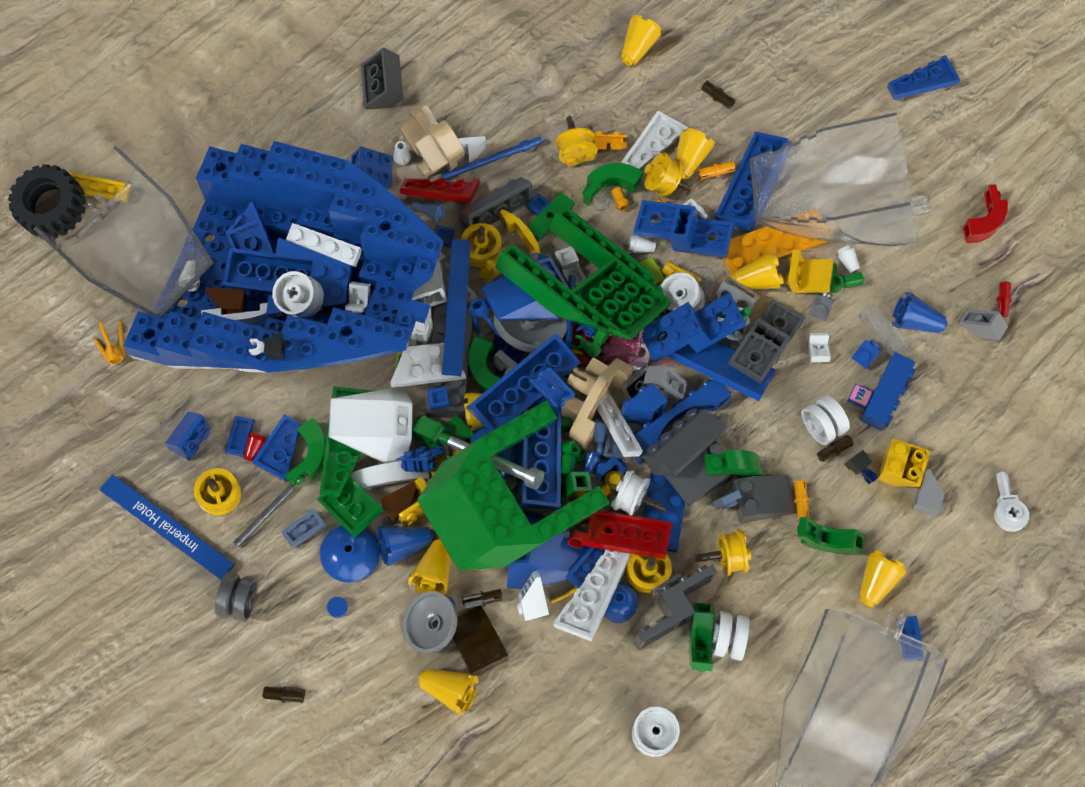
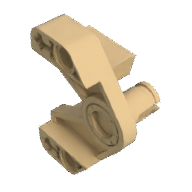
(432, 141)
(594, 383)

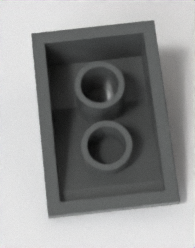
(692, 481)
(763, 498)

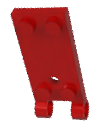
(629, 534)

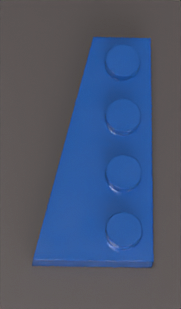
(930, 78)

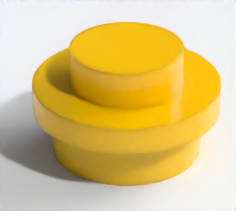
(613, 478)

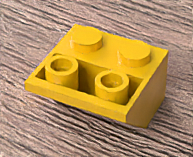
(903, 464)

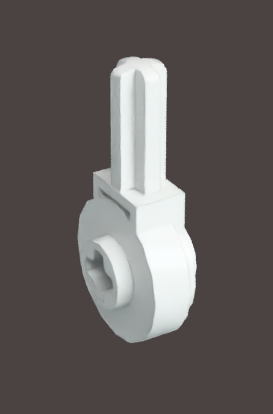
(1010, 512)

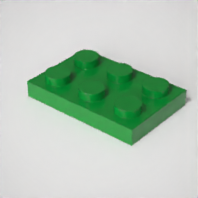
(353, 508)

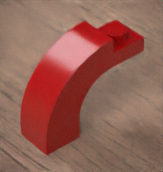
(983, 228)

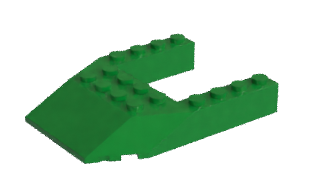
(613, 300)
(476, 509)

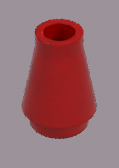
(253, 446)

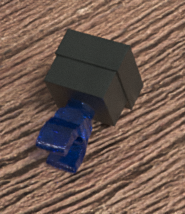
(859, 464)

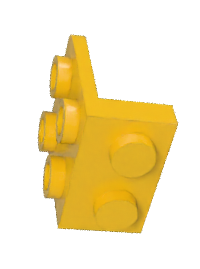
(809, 274)
(411, 515)

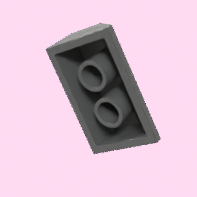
(382, 80)

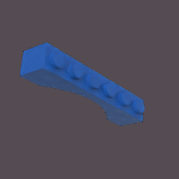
(709, 397)

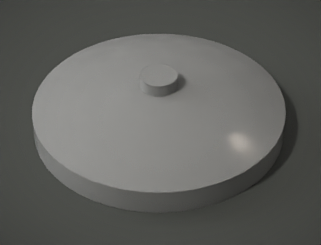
(529, 334)

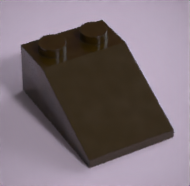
(478, 642)

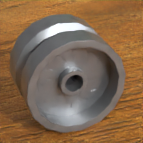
(236, 596)

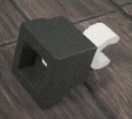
(273, 347)

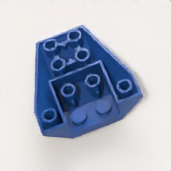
(512, 302)
(551, 560)

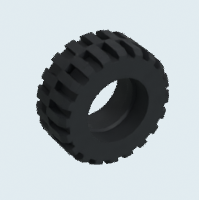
(32, 186)

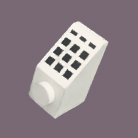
(532, 599)

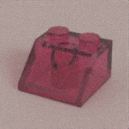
(622, 348)

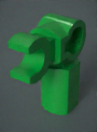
(846, 281)
(594, 348)
(570, 456)

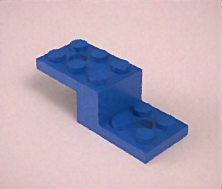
(684, 228)
(692, 327)

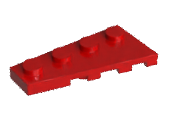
(440, 189)

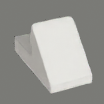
(473, 146)

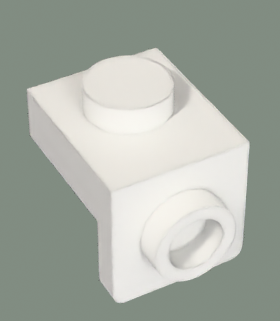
(358, 297)
(818, 347)

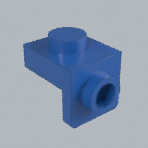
(867, 353)
(611, 465)

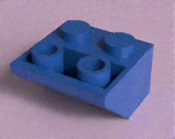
(644, 406)
(188, 435)

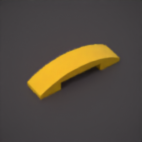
(513, 223)

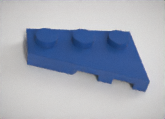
(279, 448)

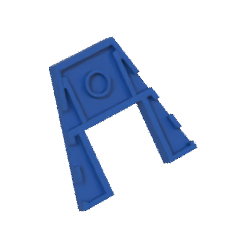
(330, 273)

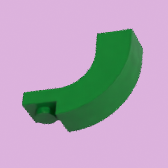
(611, 174)
(479, 358)
(733, 462)
(313, 463)
(575, 486)
(830, 540)
(701, 637)

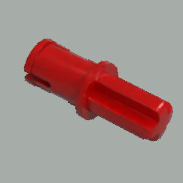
(1004, 298)

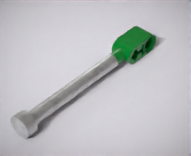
(434, 433)

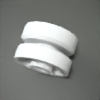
(682, 289)
(298, 294)
(825, 420)
(730, 636)
(661, 720)

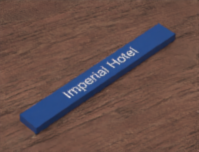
(167, 527)

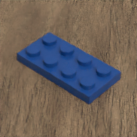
(664, 492)

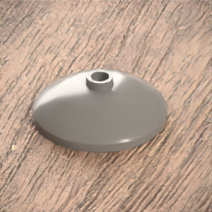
(421, 622)

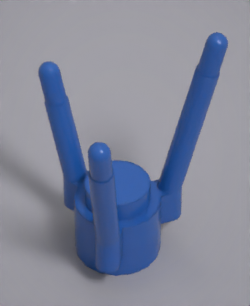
(480, 308)

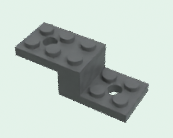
(766, 341)
(675, 606)

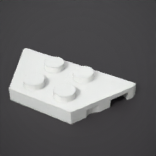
(421, 366)

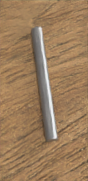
(263, 516)

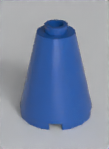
(917, 315)
(402, 542)

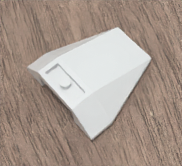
(373, 423)

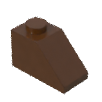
(227, 299)
(399, 501)

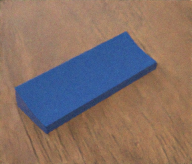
(738, 201)
(258, 269)
(714, 364)
(514, 391)
(544, 453)

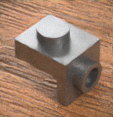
(821, 306)

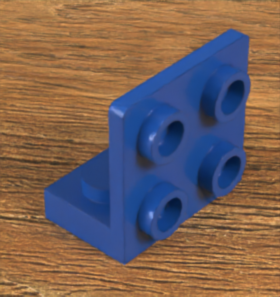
(374, 164)

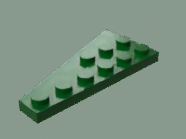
(338, 457)

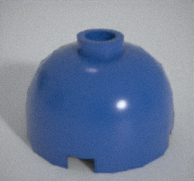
(622, 605)

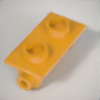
(615, 140)

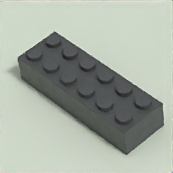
(457, 388)

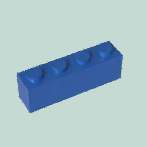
(888, 390)

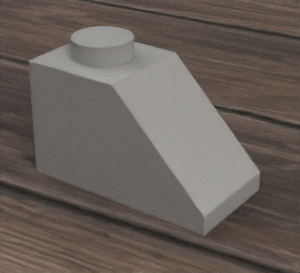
(984, 323)
(929, 496)

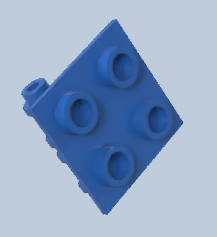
(421, 459)

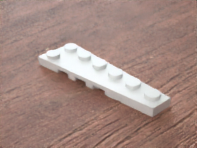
(591, 600)

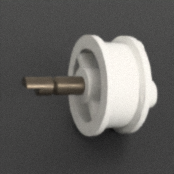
(632, 495)

